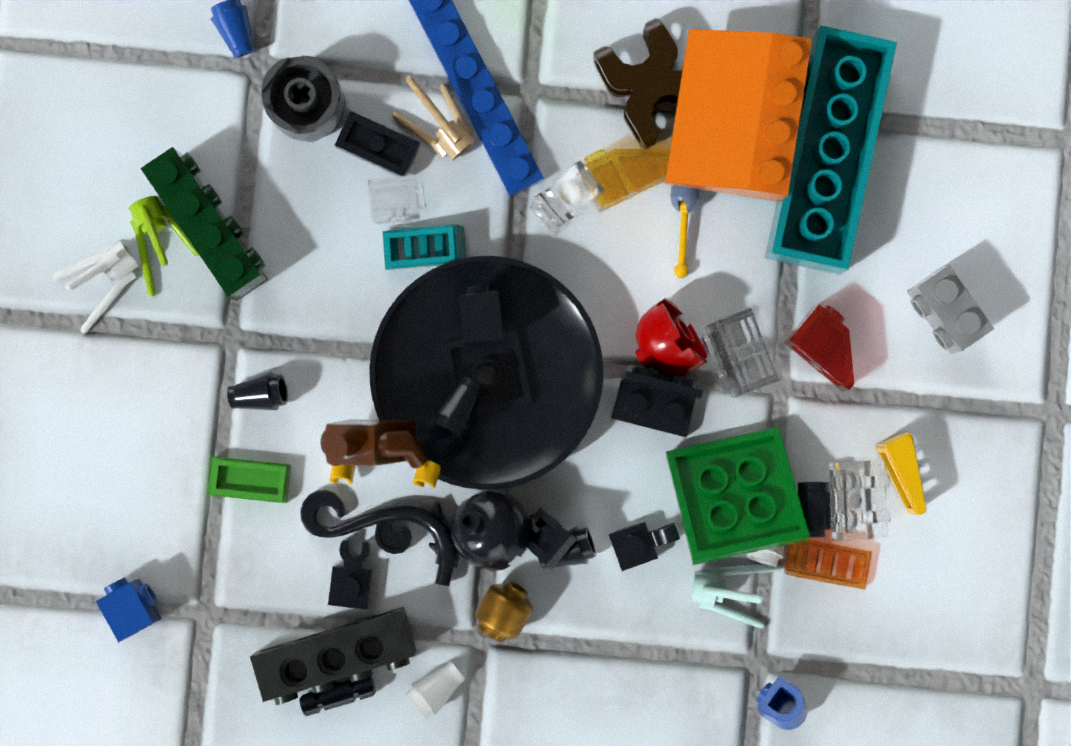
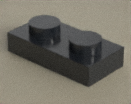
(377, 144)

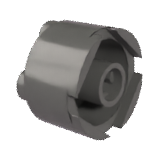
(306, 77)

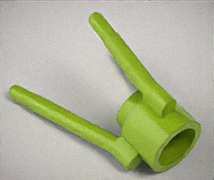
(149, 220)

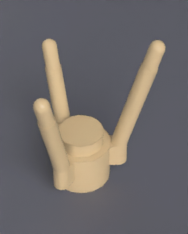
(453, 138)

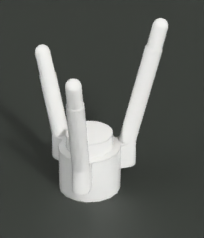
(115, 262)

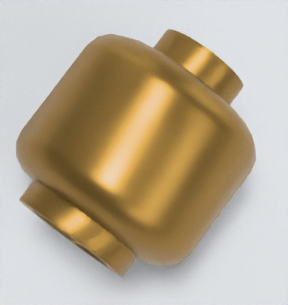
(504, 611)

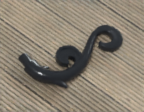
(384, 517)

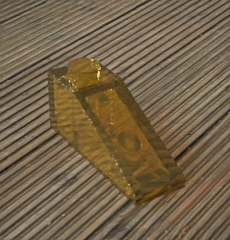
(626, 173)

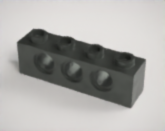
(272, 663)

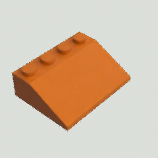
(738, 112)

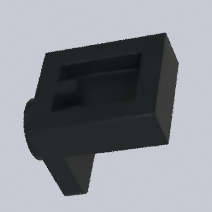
(548, 538)

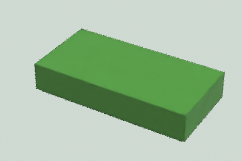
(249, 479)

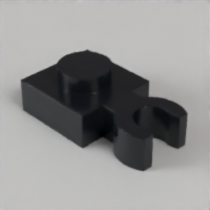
(350, 582)

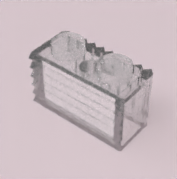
(739, 353)

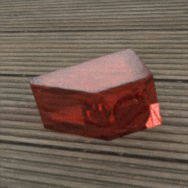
(825, 345)

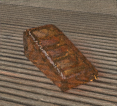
(803, 561)

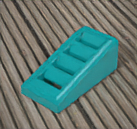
(456, 246)

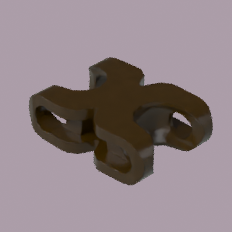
(644, 83)

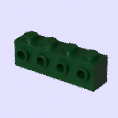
(204, 223)

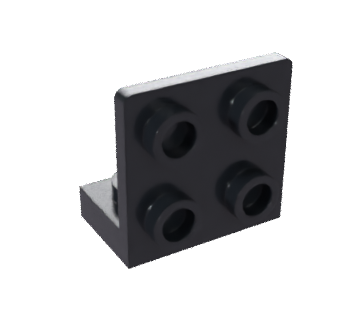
(656, 402)

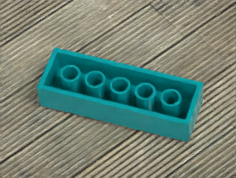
(832, 150)

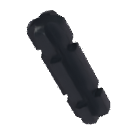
(337, 696)

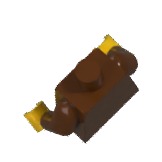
(375, 444)

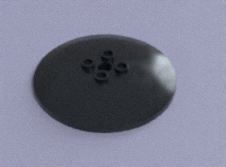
(545, 368)

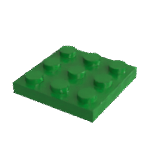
(736, 496)

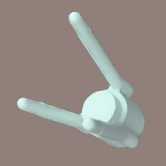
(709, 589)

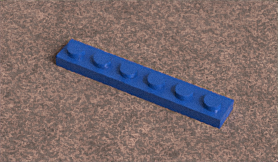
(478, 94)

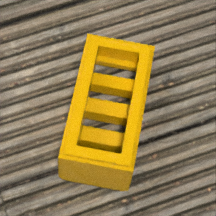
(904, 471)

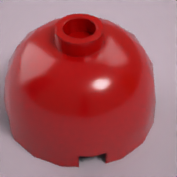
(668, 342)

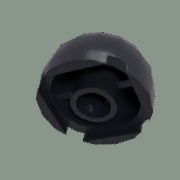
(490, 530)

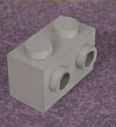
(949, 310)

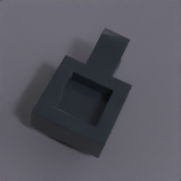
(636, 544)

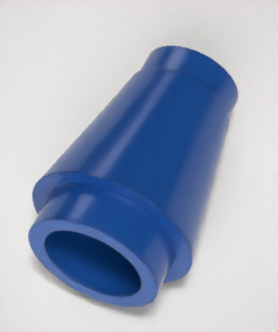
(234, 26)

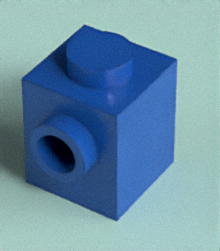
(128, 607)

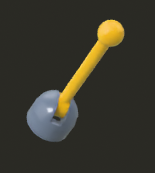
(685, 201)

